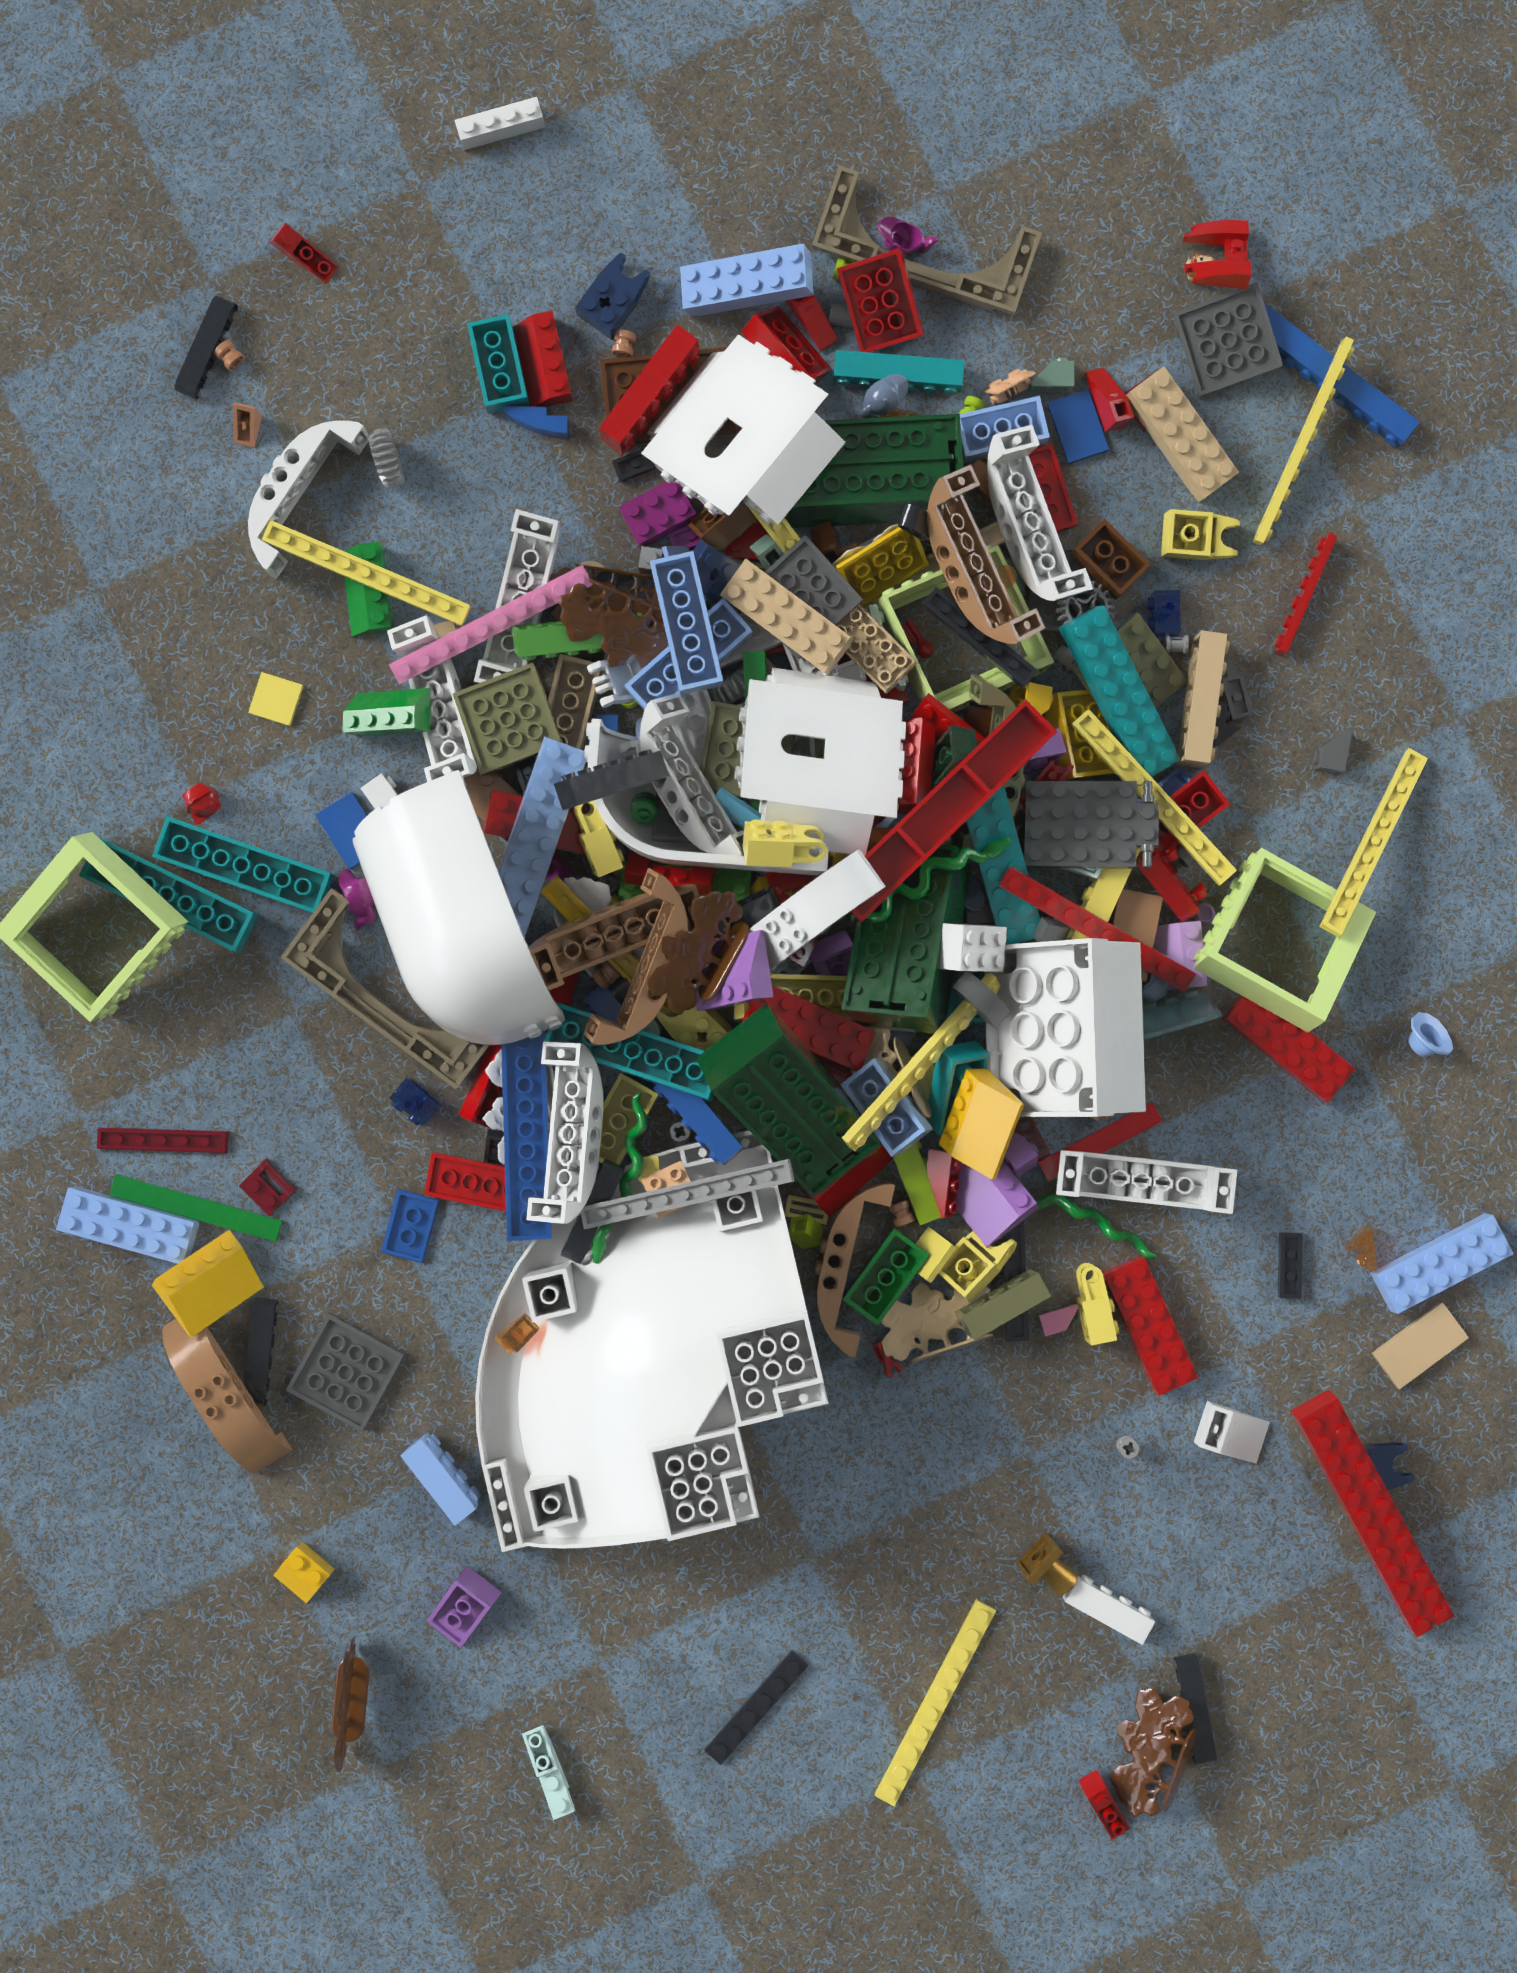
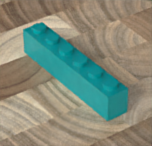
(920, 372)

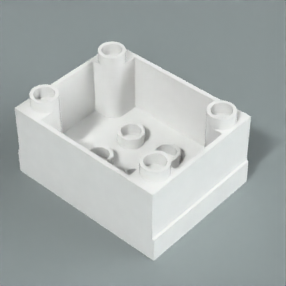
(1071, 1028)

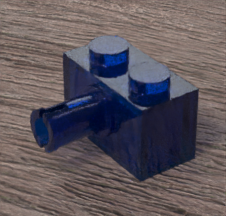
(1164, 613)
(414, 1102)

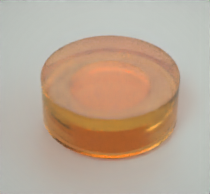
(1008, 575)

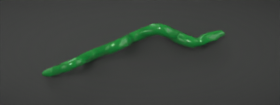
(990, 851)
(1092, 1213)
(599, 1241)

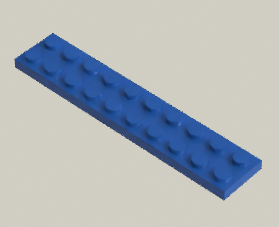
(524, 1134)

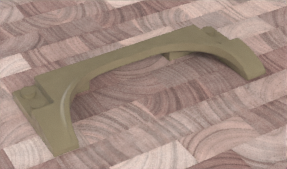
(990, 289)
(320, 958)

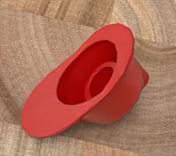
(201, 802)

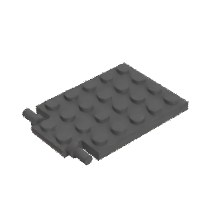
(1089, 824)

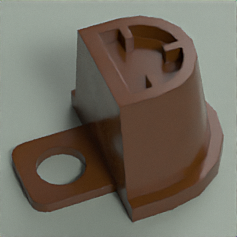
(827, 541)

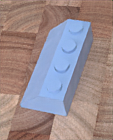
(981, 425)

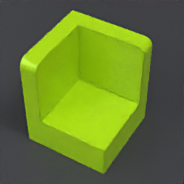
(805, 1231)

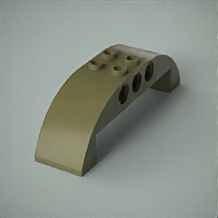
(987, 694)

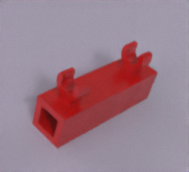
(1170, 885)

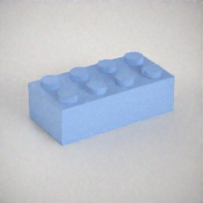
(903, 1125)
(442, 1478)

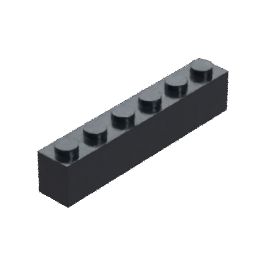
(610, 780)

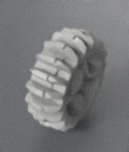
(386, 457)
(1079, 604)
(732, 689)

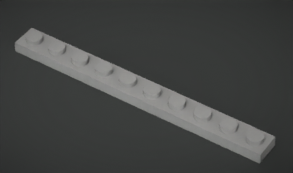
(687, 1194)

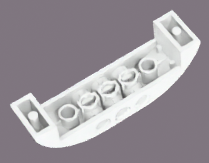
(291, 477)
(1026, 518)
(527, 568)
(446, 738)
(686, 789)
(818, 907)
(573, 1133)
(1146, 1181)

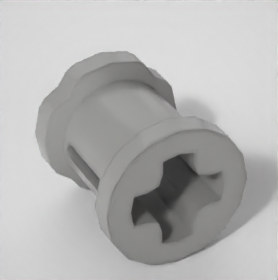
(1176, 644)
(673, 1133)
(1131, 1453)

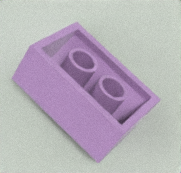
(1181, 944)

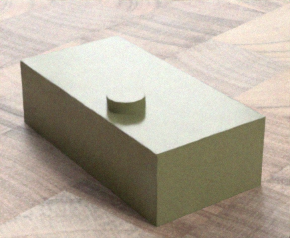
(1002, 1304)

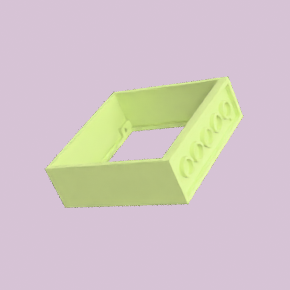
(956, 697)
(46, 888)
(1255, 988)

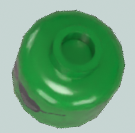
(644, 808)

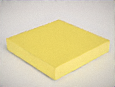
(276, 699)
(939, 1253)

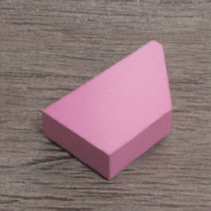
(1058, 1319)

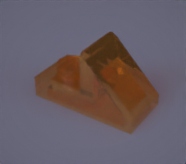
(1364, 1241)
(517, 1334)

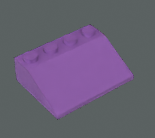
(747, 978)
(993, 1205)

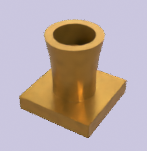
(1043, 1562)

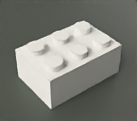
(973, 947)

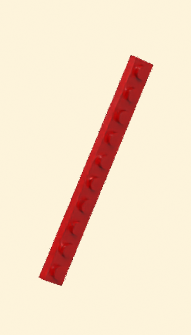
(1093, 926)

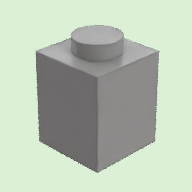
(646, 555)

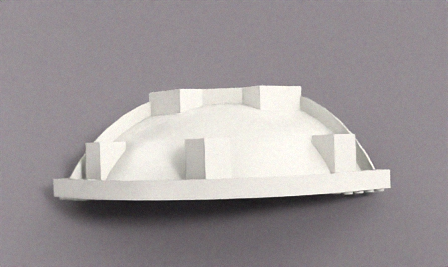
(645, 1370)

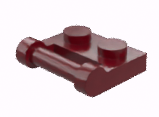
(262, 1192)

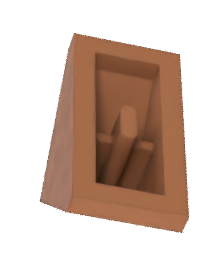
(245, 424)

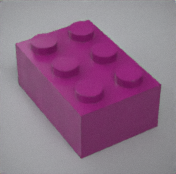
(657, 513)

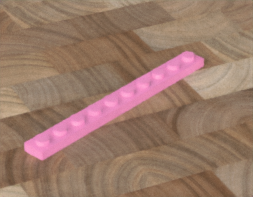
(487, 625)

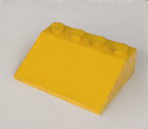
(883, 564)
(1062, 713)
(981, 1122)
(208, 1284)

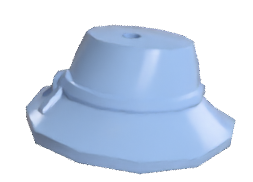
(1429, 1036)

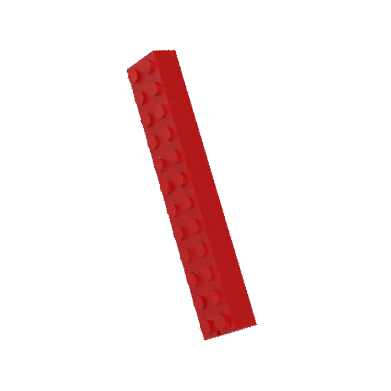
(955, 800)
(1372, 1512)

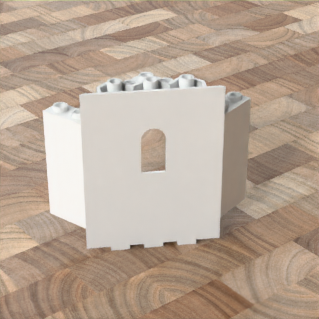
(772, 456)
(859, 760)

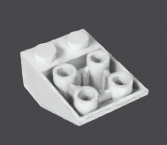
(1231, 1432)

